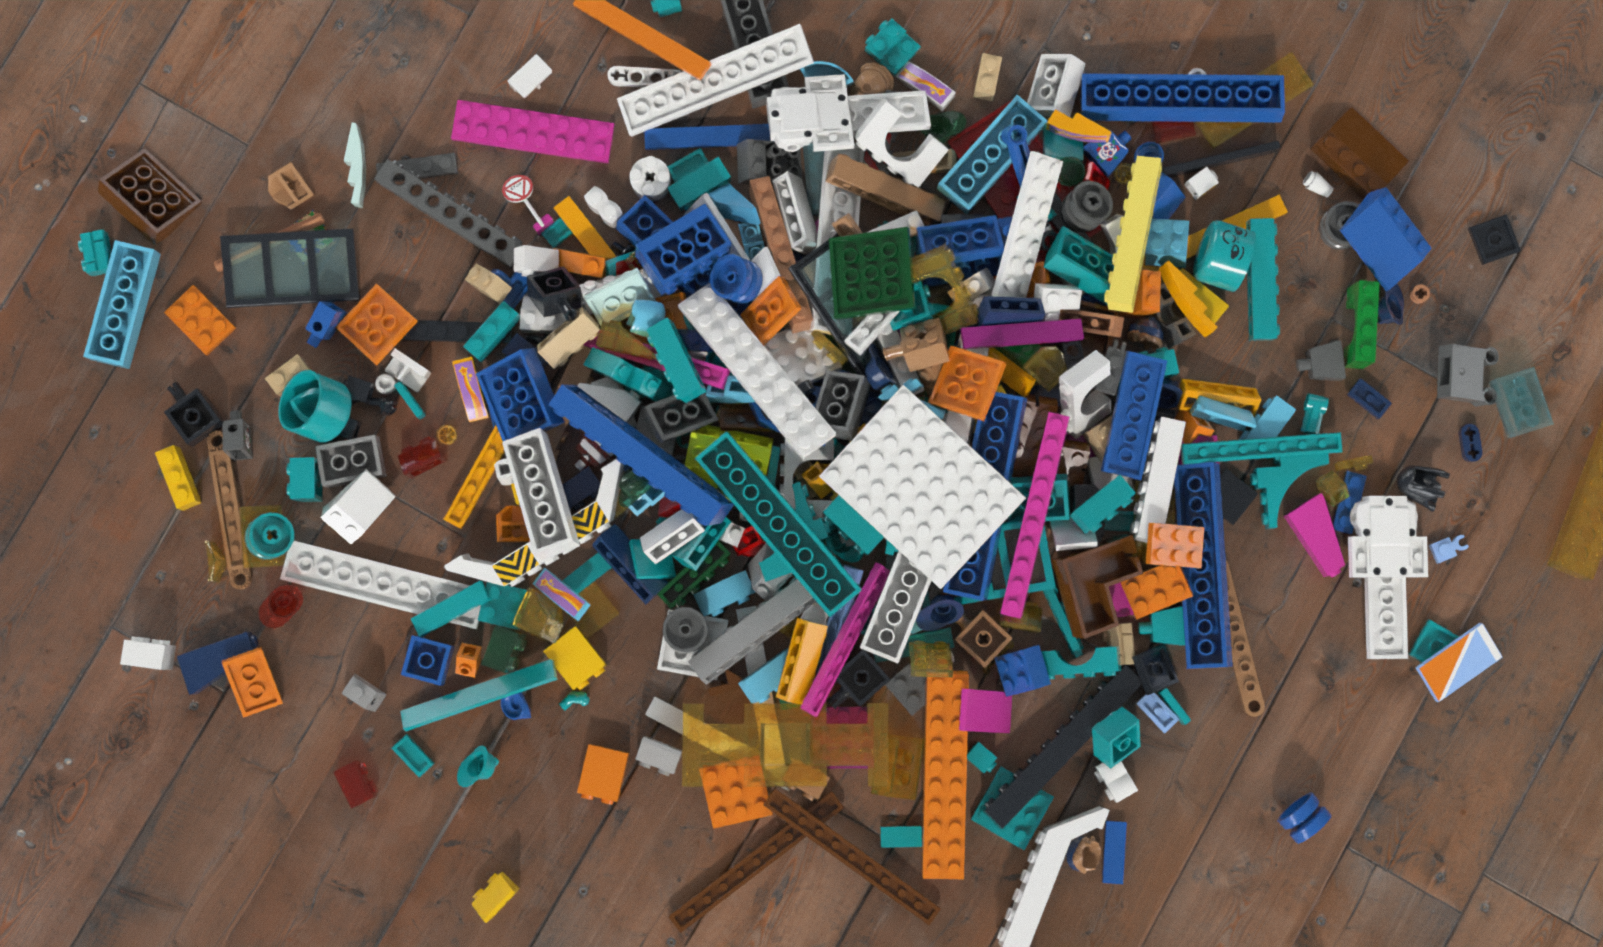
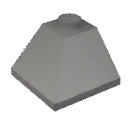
(762, 588)

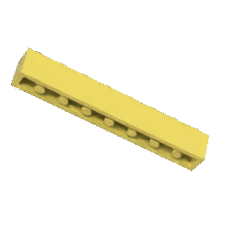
(1134, 234)

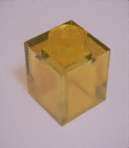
(1332, 488)

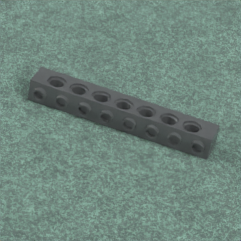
(386, 178)

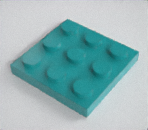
(1024, 824)

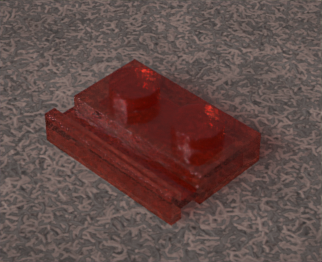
(1172, 130)

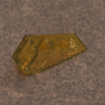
(618, 339)

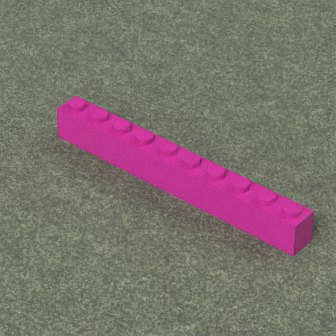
(1035, 514)

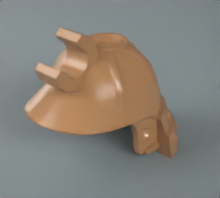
(872, 80)

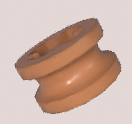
(1414, 298)

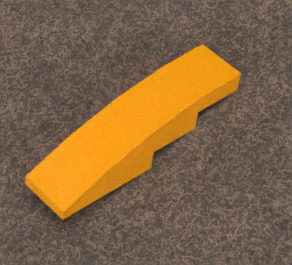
(1182, 292)

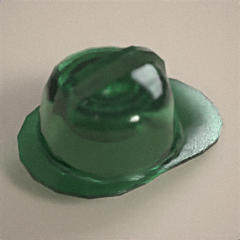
(945, 125)
(631, 488)

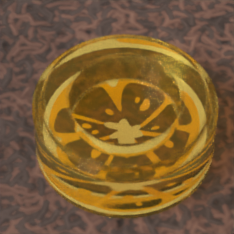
(1123, 173)
(446, 434)

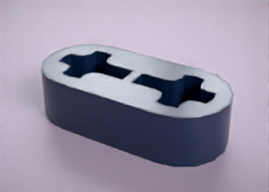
(1465, 443)

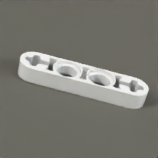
(645, 72)

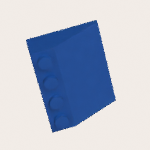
(1385, 238)
(519, 394)

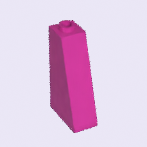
(1317, 535)

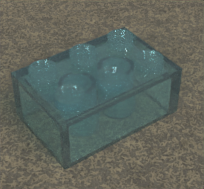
(1521, 403)

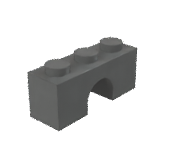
(1174, 329)

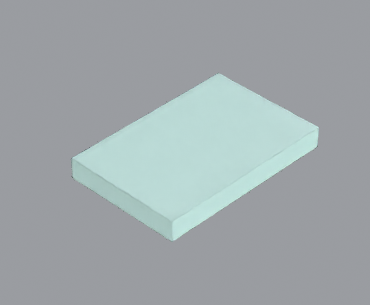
(616, 298)

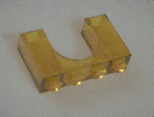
(940, 264)

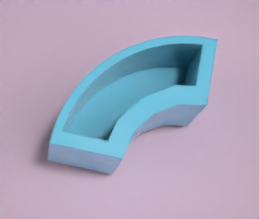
(823, 68)
(724, 593)

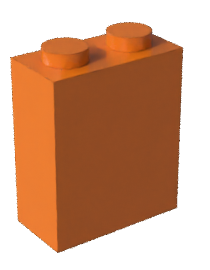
(1147, 296)
(603, 774)

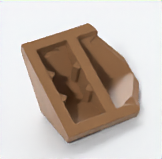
(288, 186)

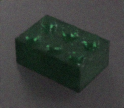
(504, 649)

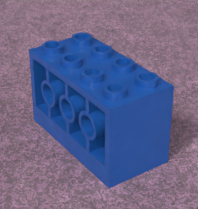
(974, 242)
(687, 246)

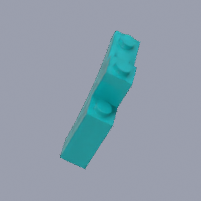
(627, 375)
(1276, 481)
(773, 565)

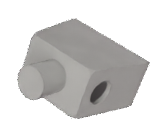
(363, 693)

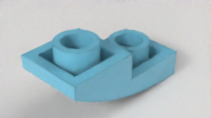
(751, 239)
(889, 391)

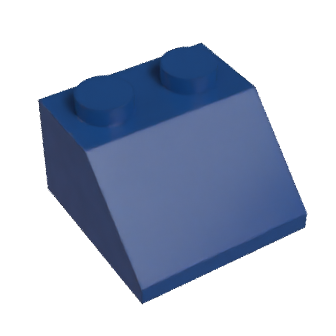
(1167, 198)

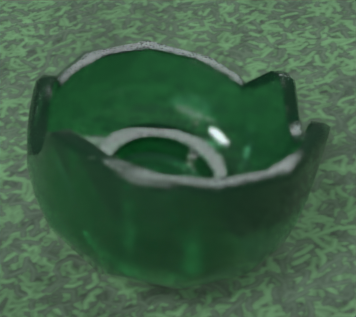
(1071, 171)

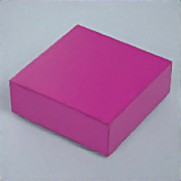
(547, 220)

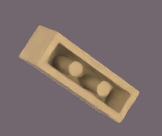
(568, 338)

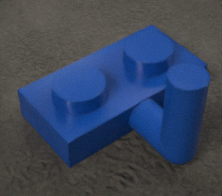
(518, 285)

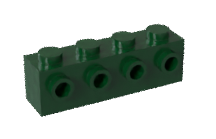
(688, 580)

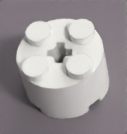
(651, 168)

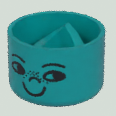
(1224, 255)

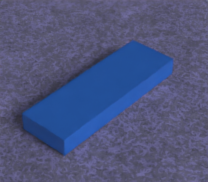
(1114, 852)

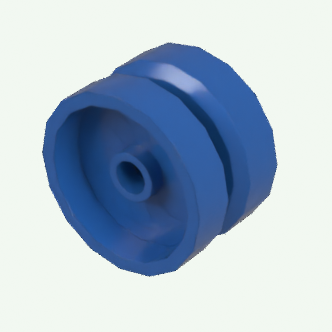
(736, 279)
(1304, 818)

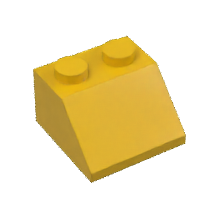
(494, 897)

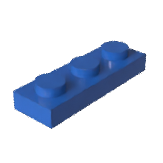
(1355, 485)

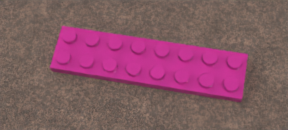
(533, 131)

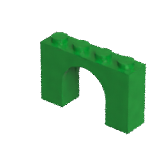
(1364, 298)

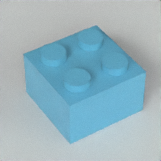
(1167, 242)

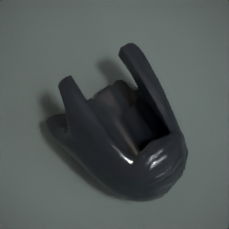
(1421, 485)

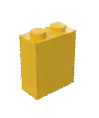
(575, 658)

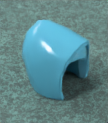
(644, 315)

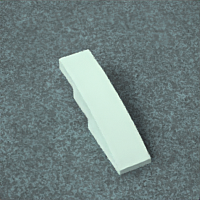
(356, 159)

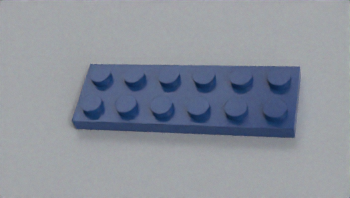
(1134, 415)

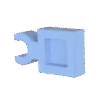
(1445, 549)

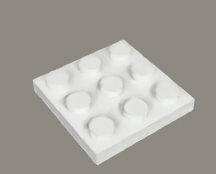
(800, 356)
(676, 661)

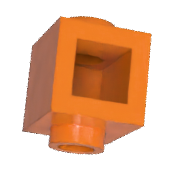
(468, 660)

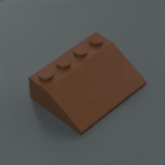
(1359, 154)
(148, 196)

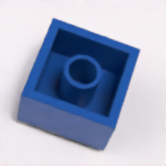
(427, 660)
(1022, 670)

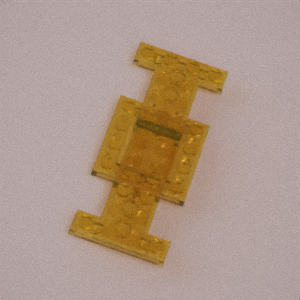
(785, 737)

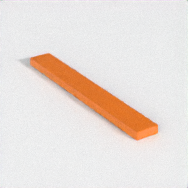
(645, 36)

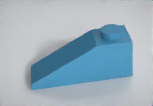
(734, 205)

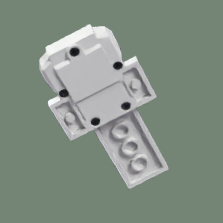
(830, 117)
(1384, 556)

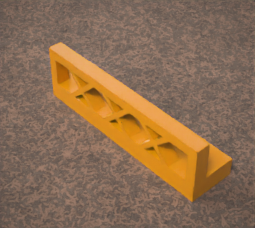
(1220, 392)

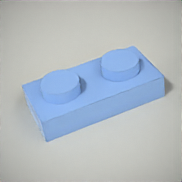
(1157, 711)

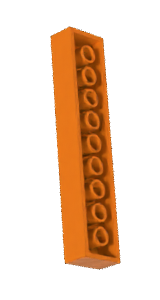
(944, 779)

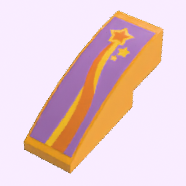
(1078, 128)
(470, 389)

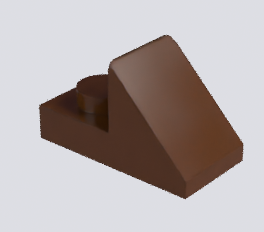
(720, 687)

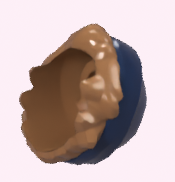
(1146, 331)
(1083, 854)

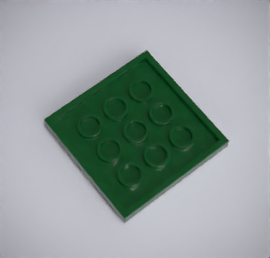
(872, 273)

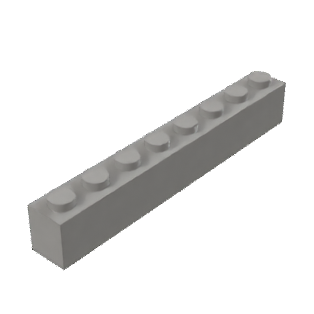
(751, 631)

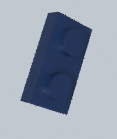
(1369, 398)

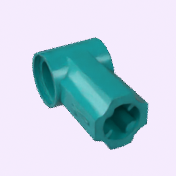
(1315, 407)

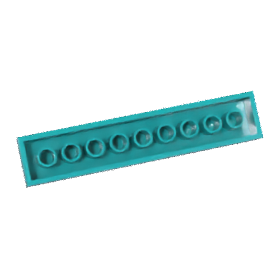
(778, 524)

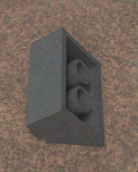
(843, 402)
(675, 417)

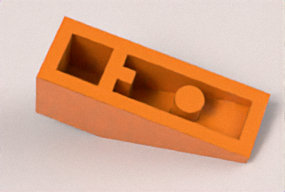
(583, 263)

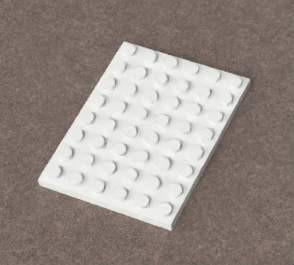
(922, 486)

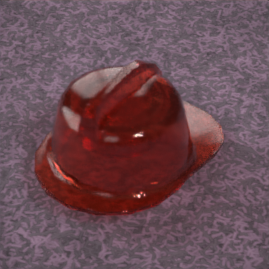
(280, 606)

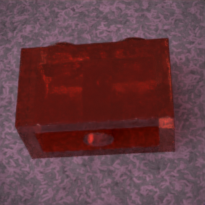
(355, 783)

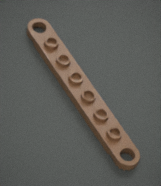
(228, 510)
(1241, 654)

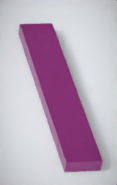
(1022, 334)

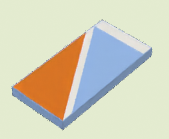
(1459, 662)

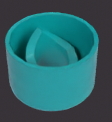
(314, 406)

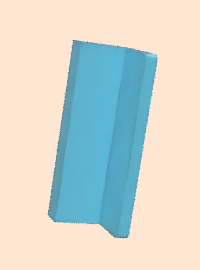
(1222, 413)

